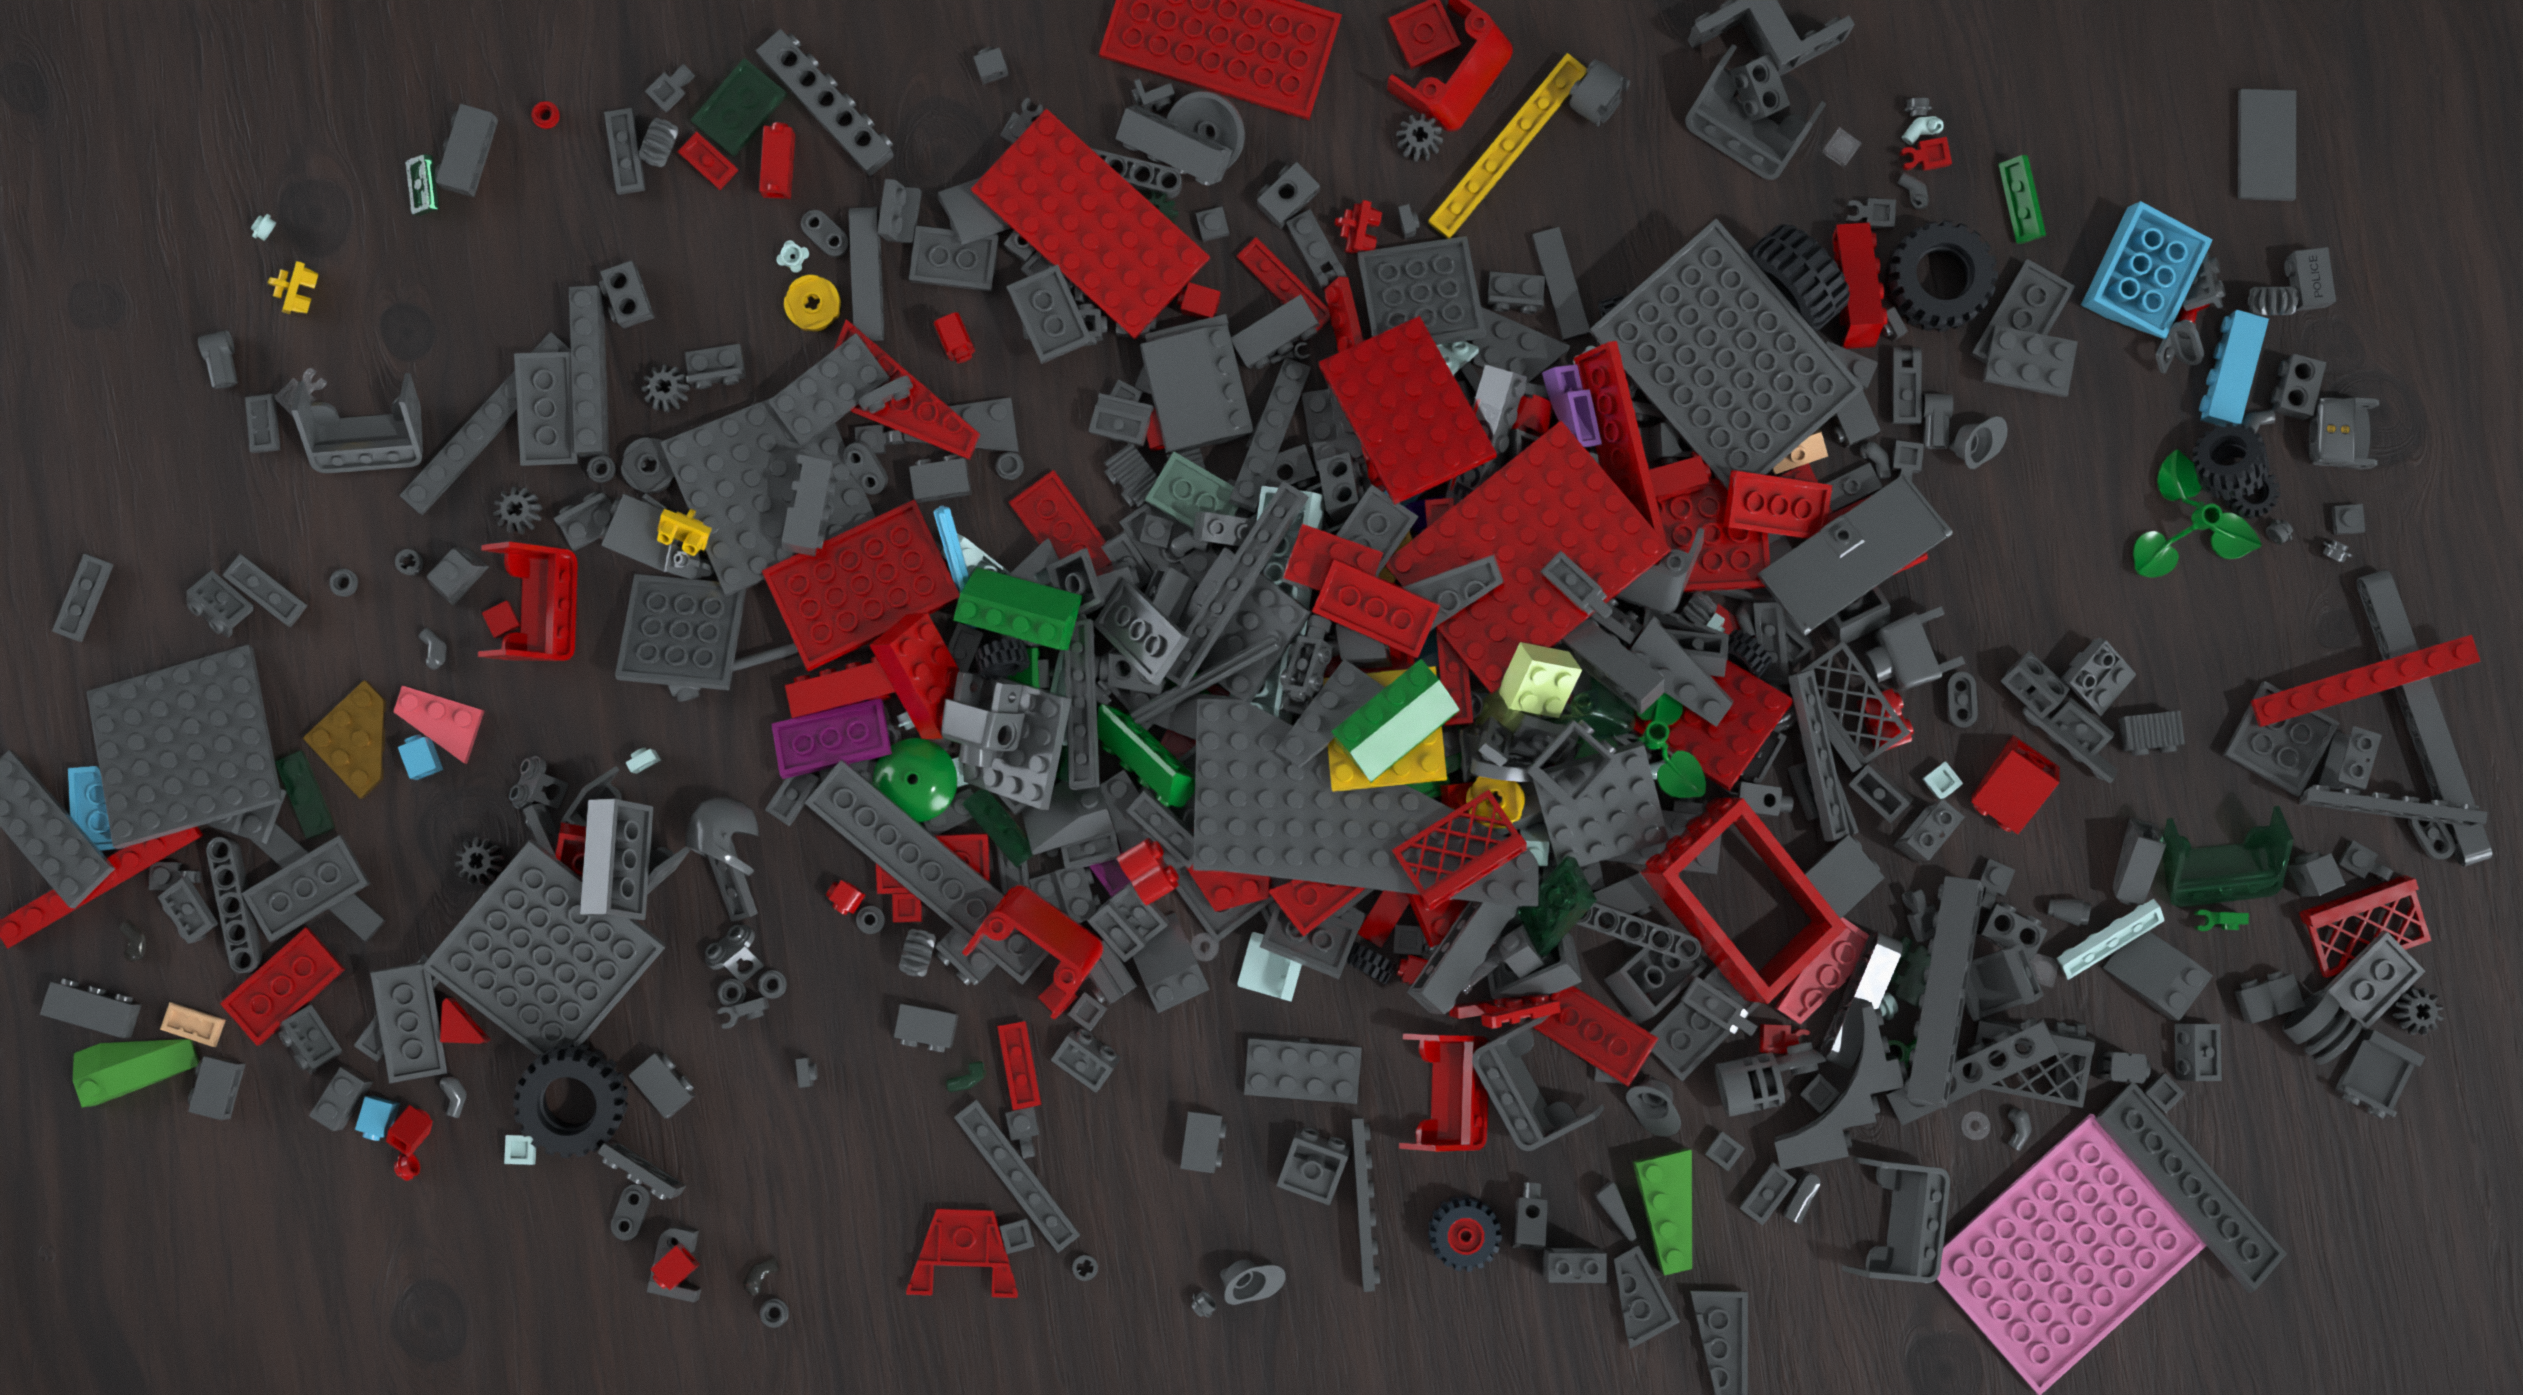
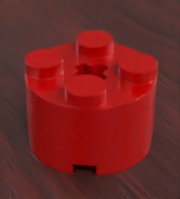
(1533, 415)

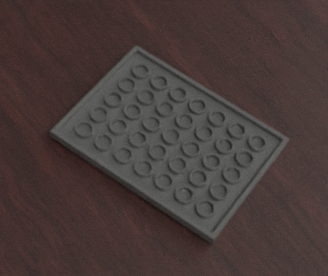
(1726, 357)

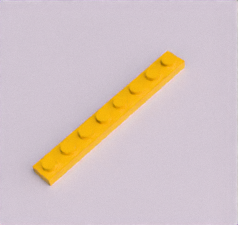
(1507, 147)

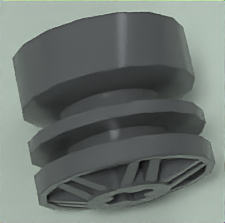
(2324, 1029)

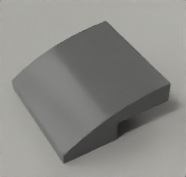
(968, 214)
(1127, 922)

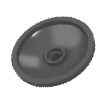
(1207, 109)

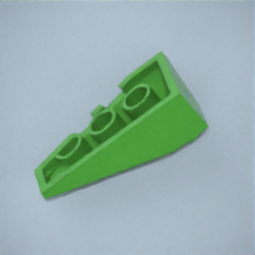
(123, 1067)

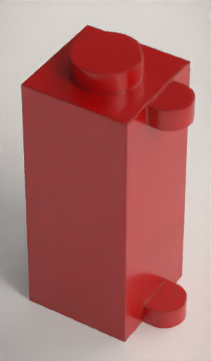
(777, 161)
(1680, 477)

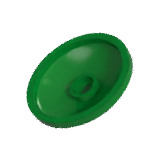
(935, 775)

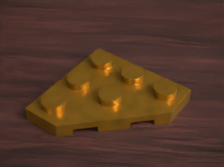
(353, 739)

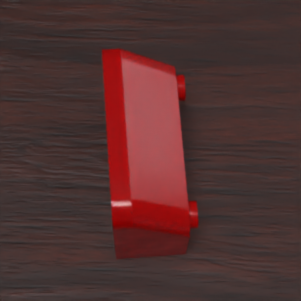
(1456, 100)
(546, 602)
(1050, 929)
(1458, 1095)

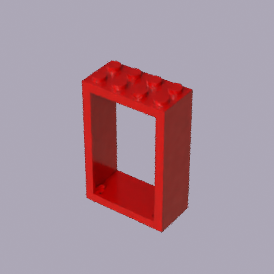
(1663, 876)

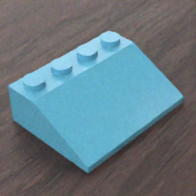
(2146, 270)

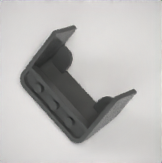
(1725, 125)
(361, 441)
(1663, 585)
(662, 860)
(1516, 1093)
(1914, 1224)

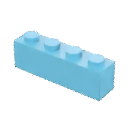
(2233, 369)

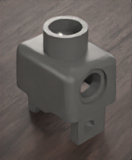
(1906, 653)
(981, 725)

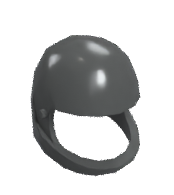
(713, 826)

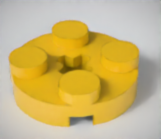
(797, 297)
(1511, 794)

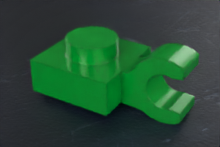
(2228, 920)

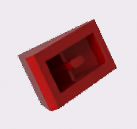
(459, 1026)

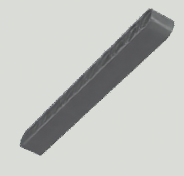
(2422, 713)

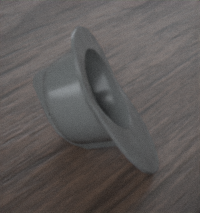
(1980, 441)
(1654, 1106)
(1251, 1282)

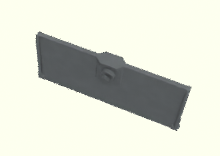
(1854, 554)

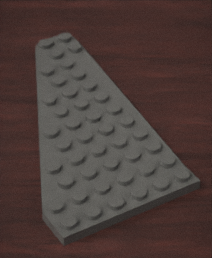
(1287, 823)

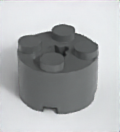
(1598, 92)

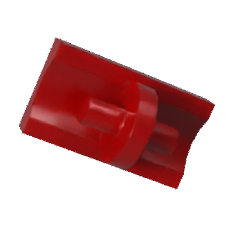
(1354, 227)

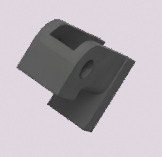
(688, 1238)

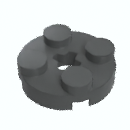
(633, 465)

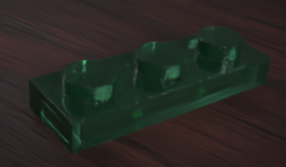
(305, 794)
(999, 826)

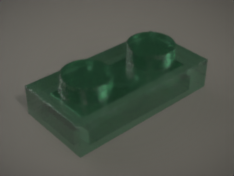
(422, 185)

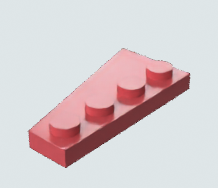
(1823, 975)

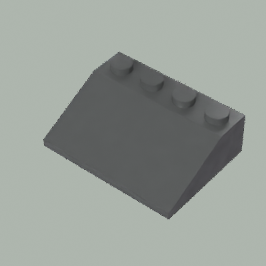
(1197, 389)

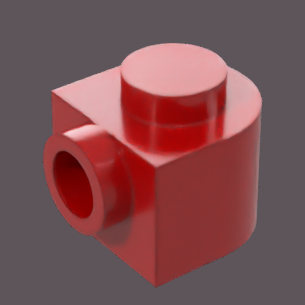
(845, 897)

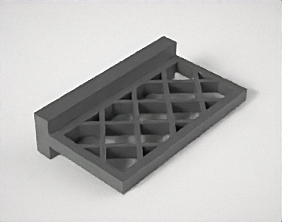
(1837, 733)
(2066, 1043)

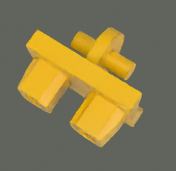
(300, 276)
(684, 529)

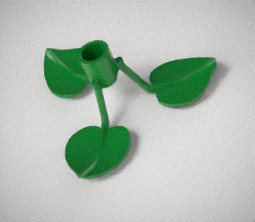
(2231, 534)
(1680, 774)

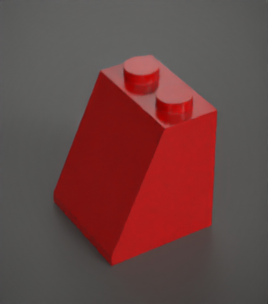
(2016, 785)

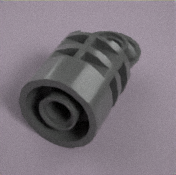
(1764, 1076)

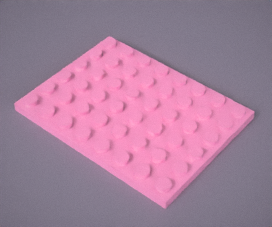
(2065, 1254)

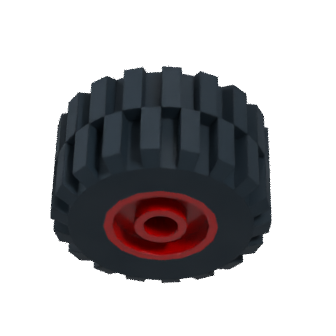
(1464, 1233)

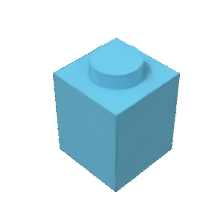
(420, 757)
(376, 1117)

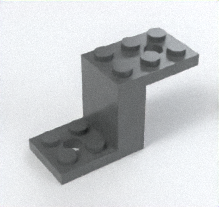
(1770, 32)

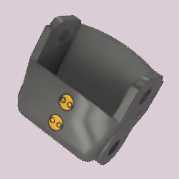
(2341, 433)

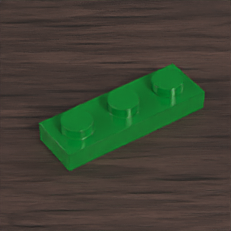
(2022, 199)

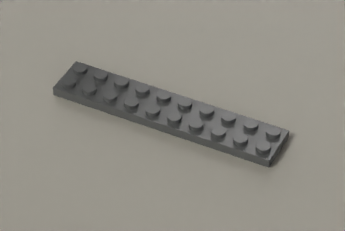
(920, 863)

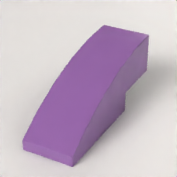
(1572, 403)

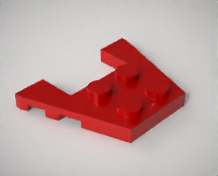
(1230, 888)
(1507, 1009)
(964, 1239)

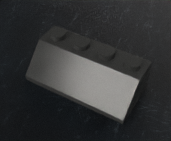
(616, 859)

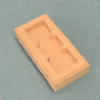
(1808, 451)
(192, 1024)

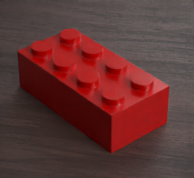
(918, 670)

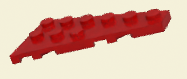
(921, 412)

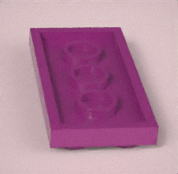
(826, 737)

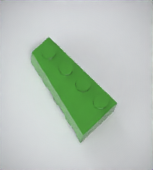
(1667, 1202)

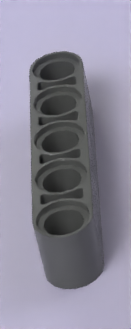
(1157, 174)
(866, 272)
(224, 895)
(1645, 934)
(1865, 985)

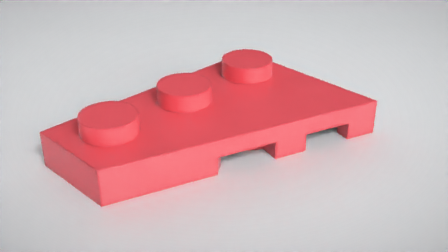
(440, 719)

